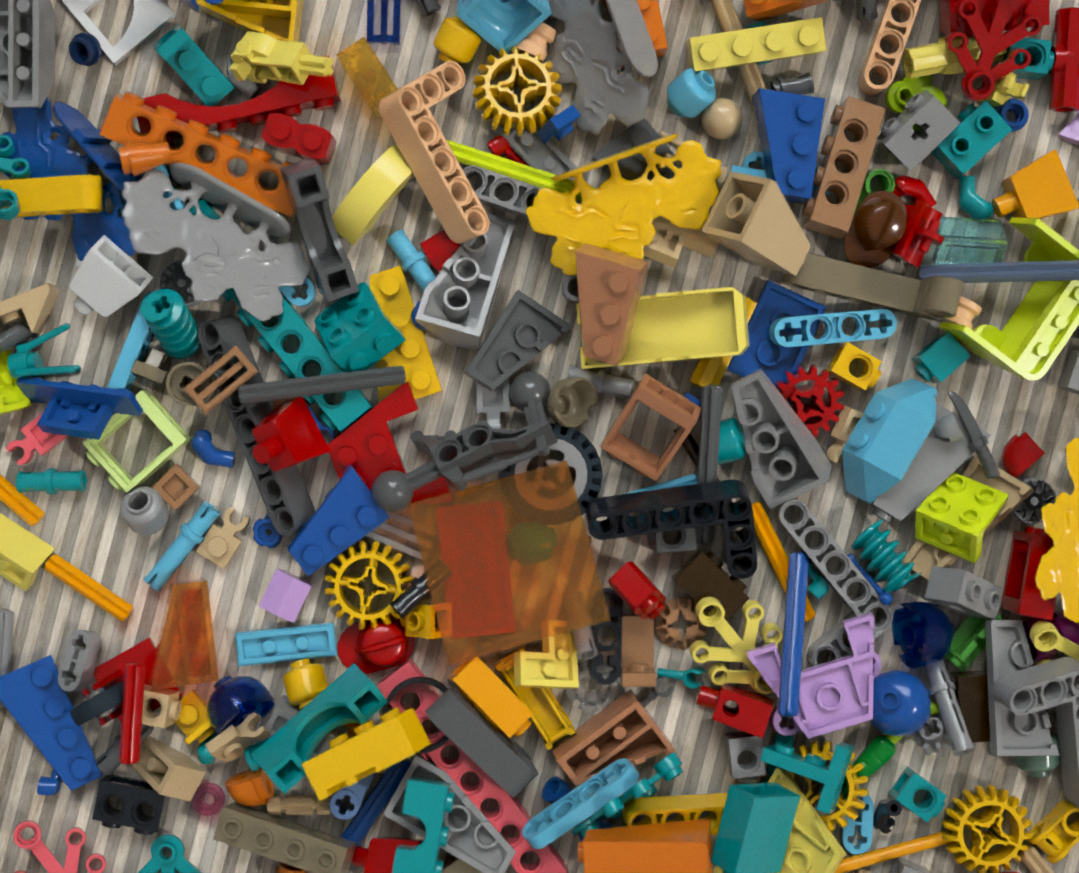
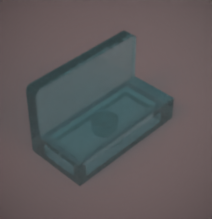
(970, 241)

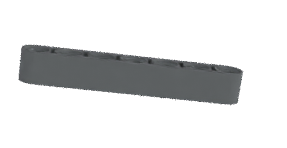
(282, 490)

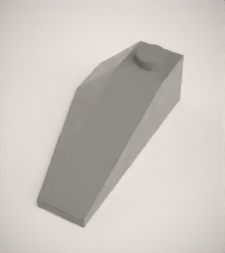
(463, 292)
(779, 445)
(470, 832)

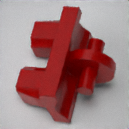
(919, 233)

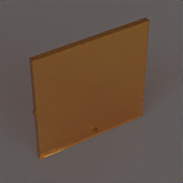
(508, 562)

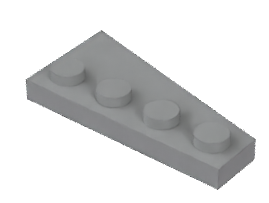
(1009, 733)

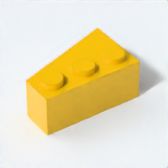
(271, 17)
(366, 752)

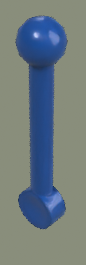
(885, 597)

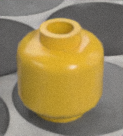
(456, 41)
(304, 682)

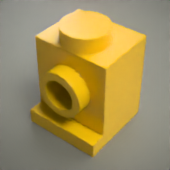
(421, 622)

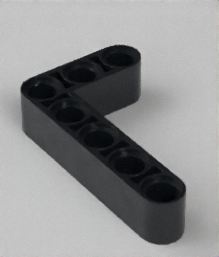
(683, 516)

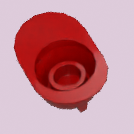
(375, 648)

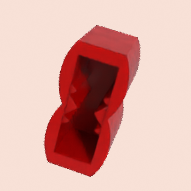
(290, 137)
(638, 591)

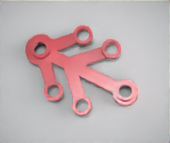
(47, 858)

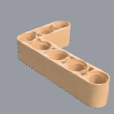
(897, 35)
(429, 154)

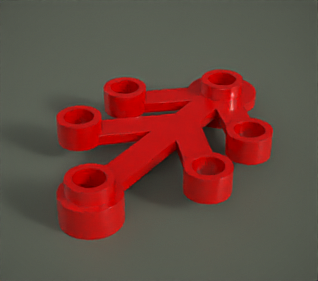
(990, 44)

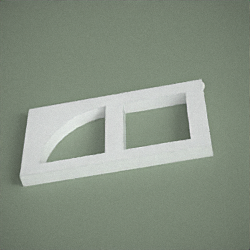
(147, 19)

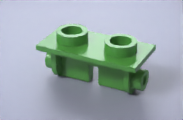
(968, 642)

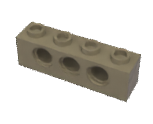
(283, 840)

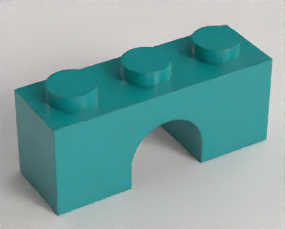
(428, 802)

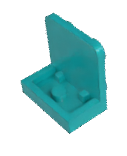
(357, 330)

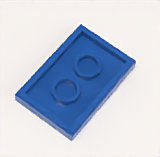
(762, 353)

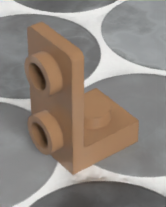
(637, 652)

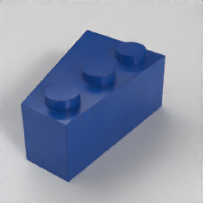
(789, 139)

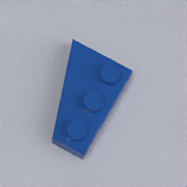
(338, 523)

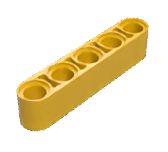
(57, 195)
(687, 806)

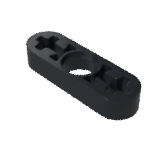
(612, 661)

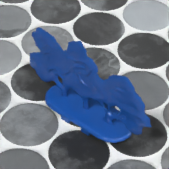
(56, 159)

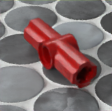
(1065, 69)

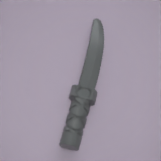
(978, 441)

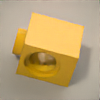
(840, 367)

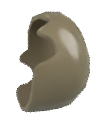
(571, 401)

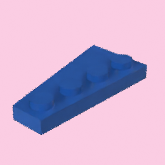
(44, 715)

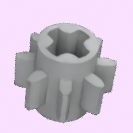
(933, 737)

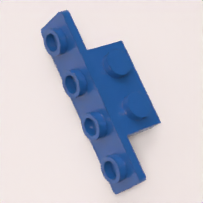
(77, 408)

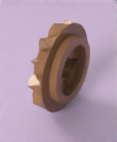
(671, 635)

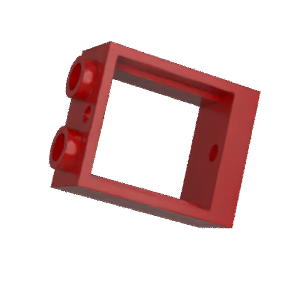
(1020, 586)

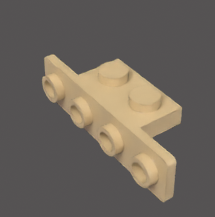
(670, 239)

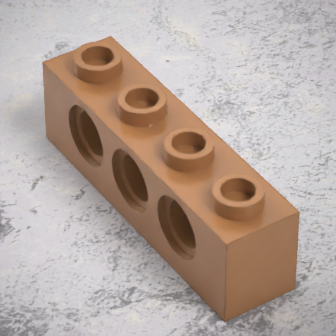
(865, 122)

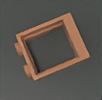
(664, 402)

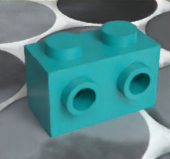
(972, 139)

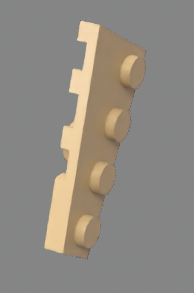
(927, 555)

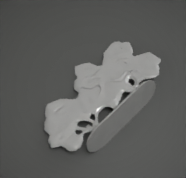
(590, 60)
(215, 249)

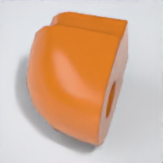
(250, 788)

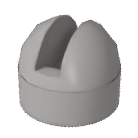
(948, 429)

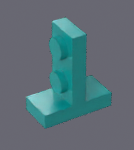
(193, 66)
(814, 768)

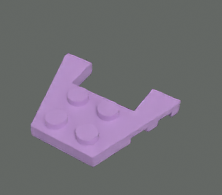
(832, 692)

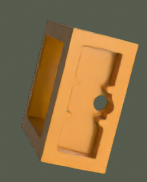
(491, 697)

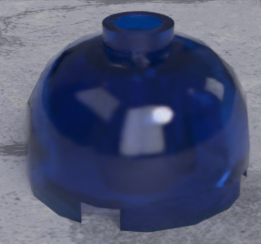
(922, 633)
(235, 700)

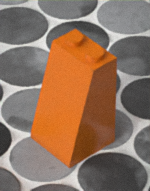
(649, 848)

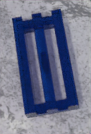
(383, 38)

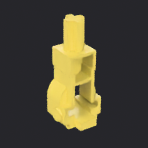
(265, 58)

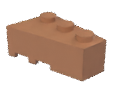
(608, 300)
(612, 734)

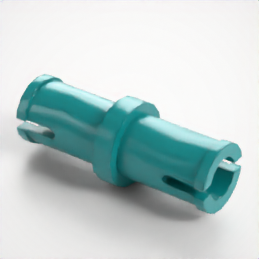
(51, 481)

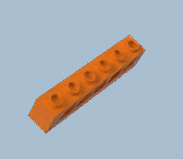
(121, 129)

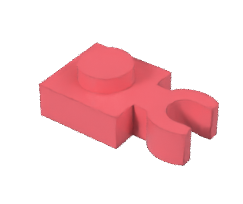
(35, 440)

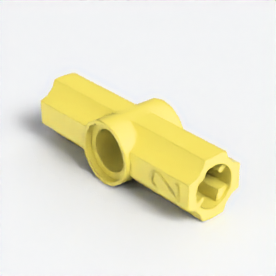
(936, 58)

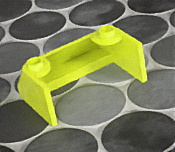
(1041, 320)

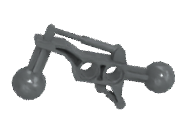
(475, 450)

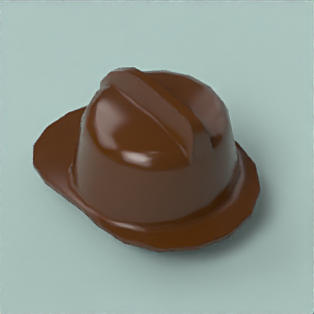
(875, 229)

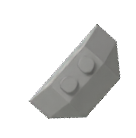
(26, 52)

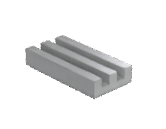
(395, 530)

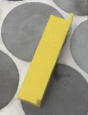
(20, 553)

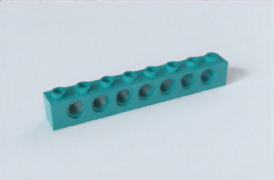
(353, 403)

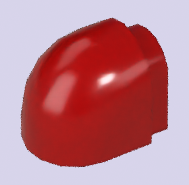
(1020, 454)

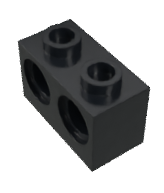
(132, 794)

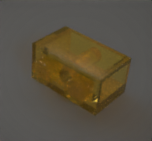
(367, 73)

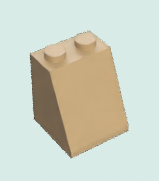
(757, 224)

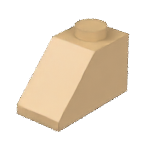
(168, 770)

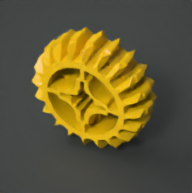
(503, 91)
(353, 583)
(845, 806)
(988, 818)

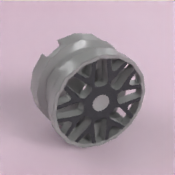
(174, 278)
(1030, 509)

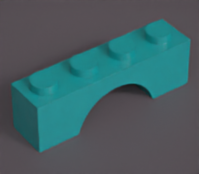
(346, 700)

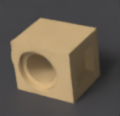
(170, 707)

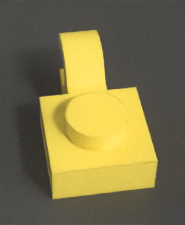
(1006, 88)

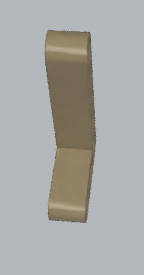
(926, 298)

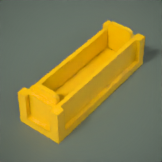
(547, 712)

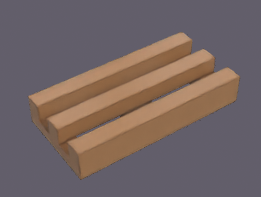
(198, 398)

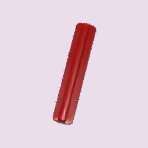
(132, 713)

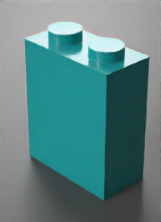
(755, 828)

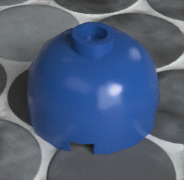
(899, 703)

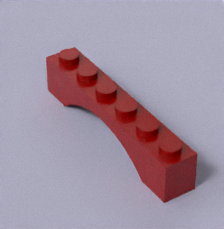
(282, 99)

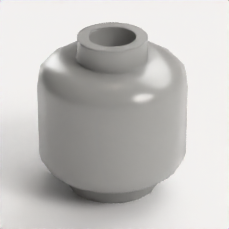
(144, 510)

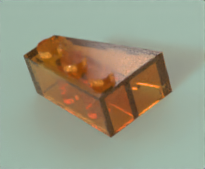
(186, 638)

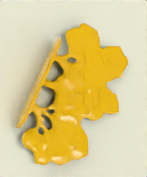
(623, 210)
(1060, 566)

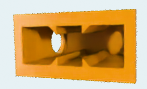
(1037, 190)

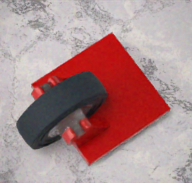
(105, 696)

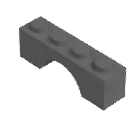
(314, 219)

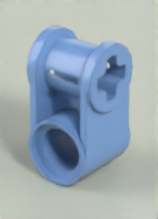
(356, 792)

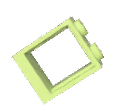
(162, 419)

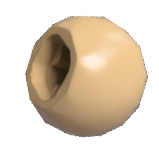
(722, 119)

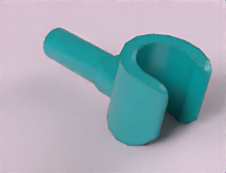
(819, 586)
(685, 676)

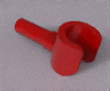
(500, 145)

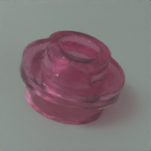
(205, 808)

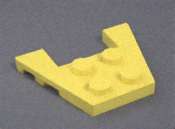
(810, 843)

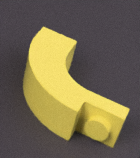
(372, 195)

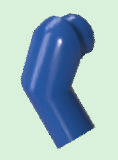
(207, 452)

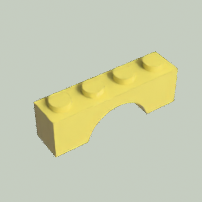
(756, 45)

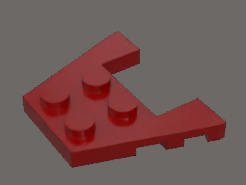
(371, 446)

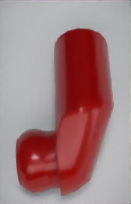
(913, 187)

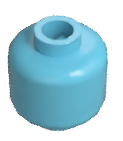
(691, 93)

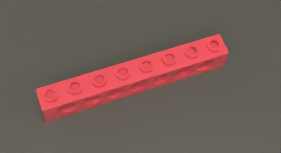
(510, 808)

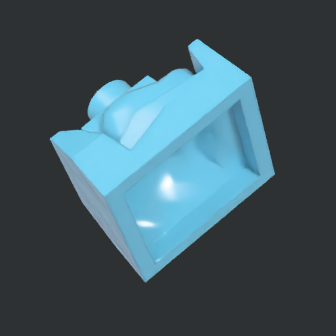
(503, 21)

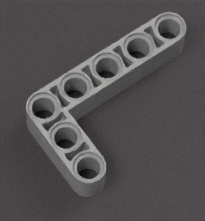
(515, 206)
(837, 581)
(1042, 688)

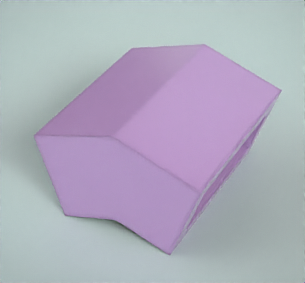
(285, 595)

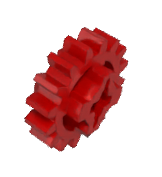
(813, 389)

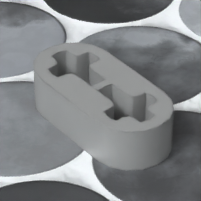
(79, 661)

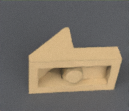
(35, 305)

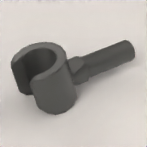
(654, 692)

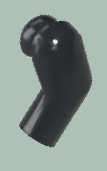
(882, 814)

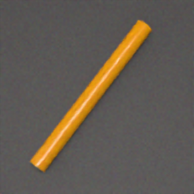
(891, 852)

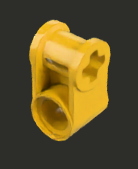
(1054, 828)

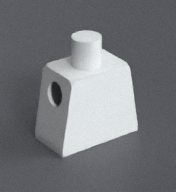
(107, 279)

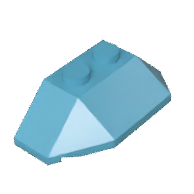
(888, 438)

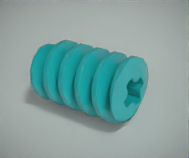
(171, 323)
(884, 558)

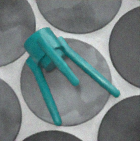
(29, 363)

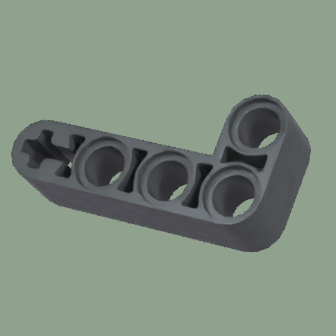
(477, 738)

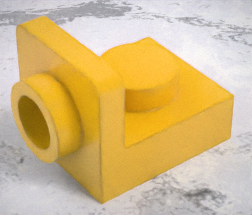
(194, 719)

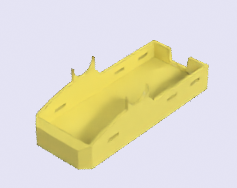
(683, 328)

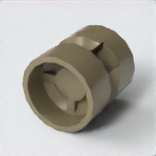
(181, 376)

